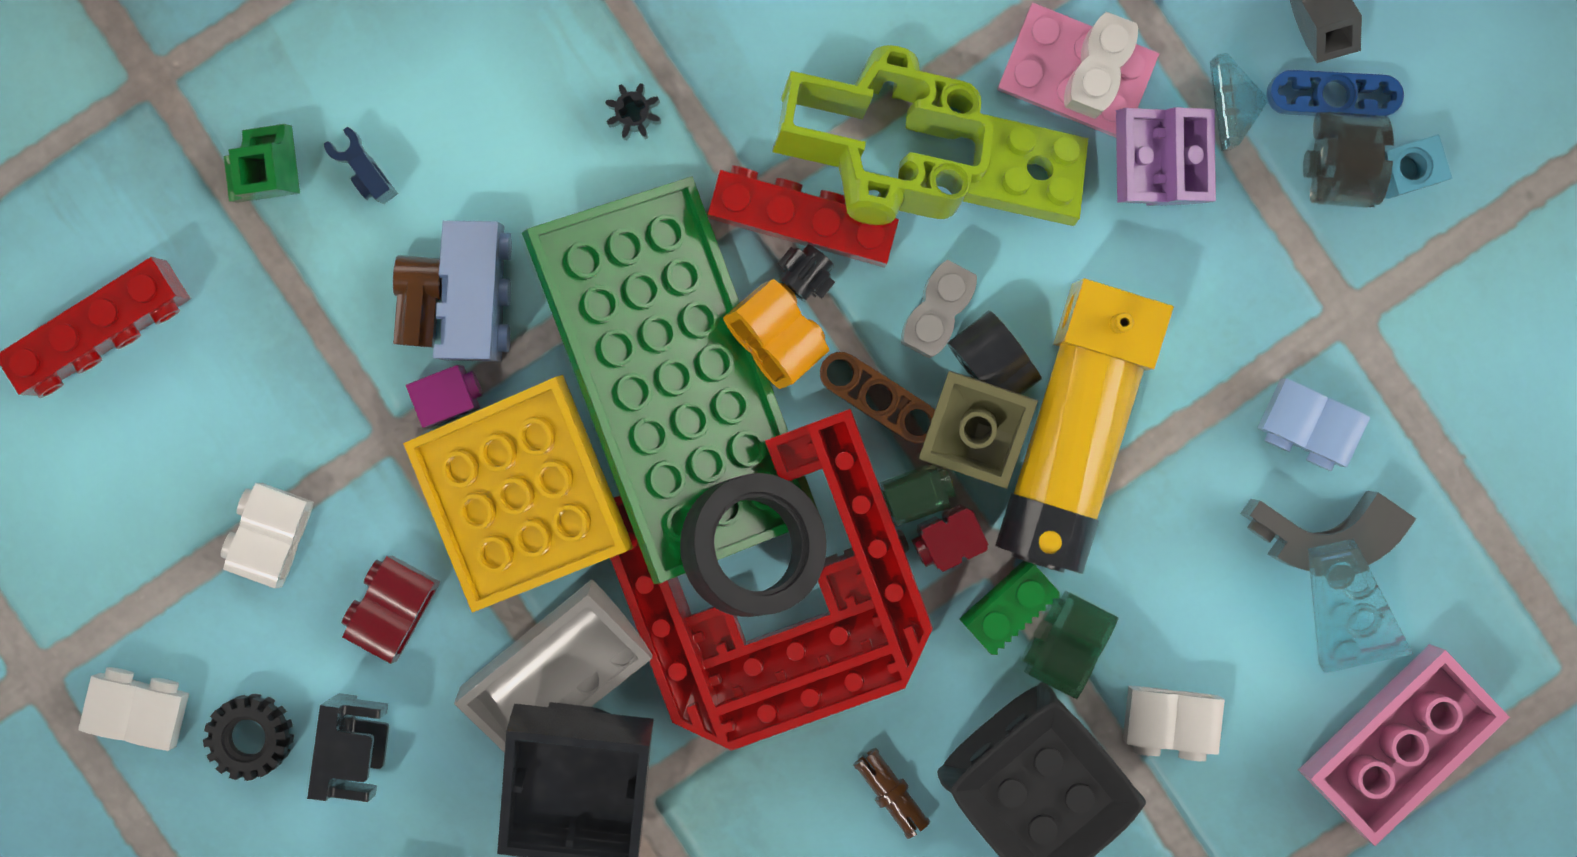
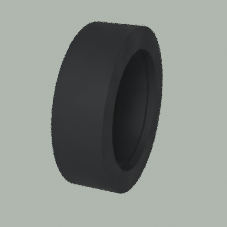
(806, 536)

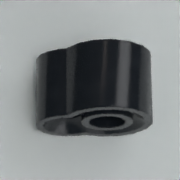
(994, 355)

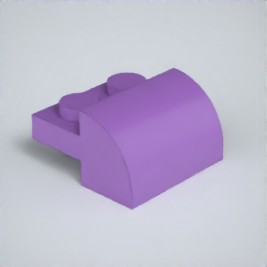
(1165, 156)

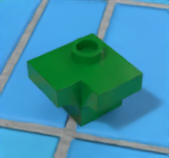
(262, 165)

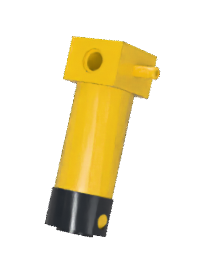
(1103, 351)

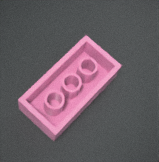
(1403, 743)

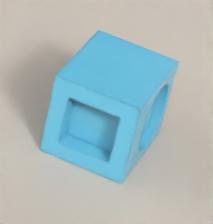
(1429, 161)

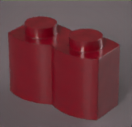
(389, 608)

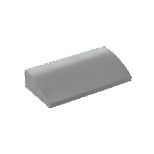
(565, 658)

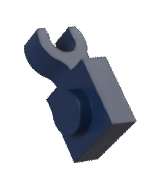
(368, 178)

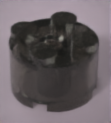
(1349, 159)

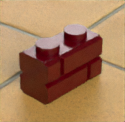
(949, 538)

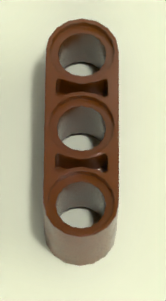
(855, 394)

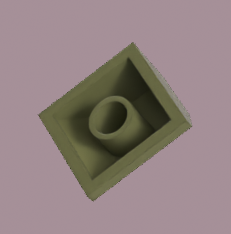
(978, 429)

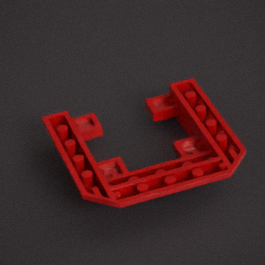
(808, 670)

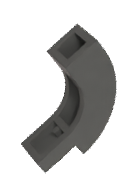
(1328, 27)
(1373, 524)

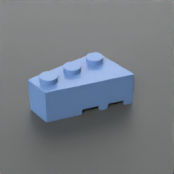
(473, 291)

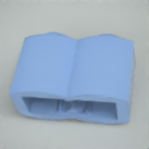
(1313, 424)

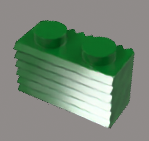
(1010, 606)

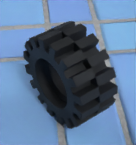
(222, 745)

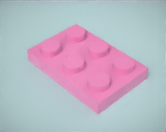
(1050, 53)

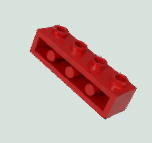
(798, 216)
(93, 327)

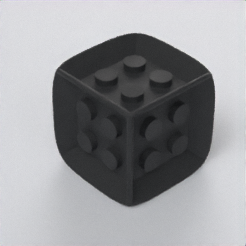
(1040, 782)

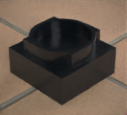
(573, 782)

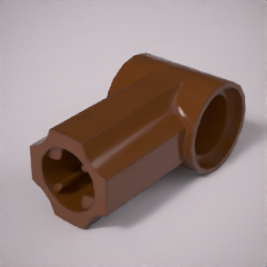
(417, 292)

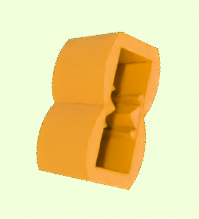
(777, 333)

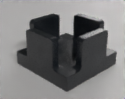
(347, 748)

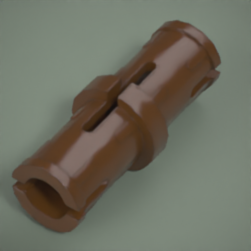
(891, 793)

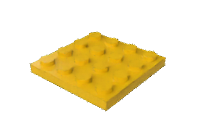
(518, 494)

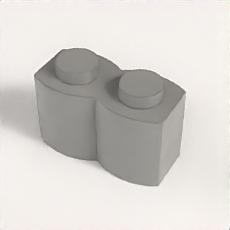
(943, 297)

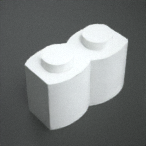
(1099, 74)
(266, 534)
(134, 710)
(1173, 721)

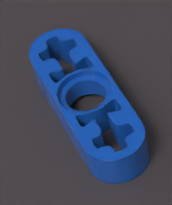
(1302, 81)

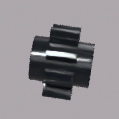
(621, 110)
(806, 272)

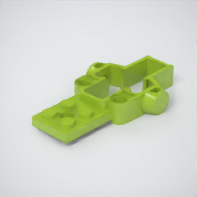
(1000, 156)

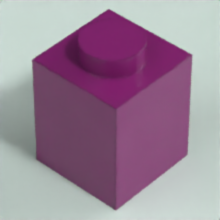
(444, 395)

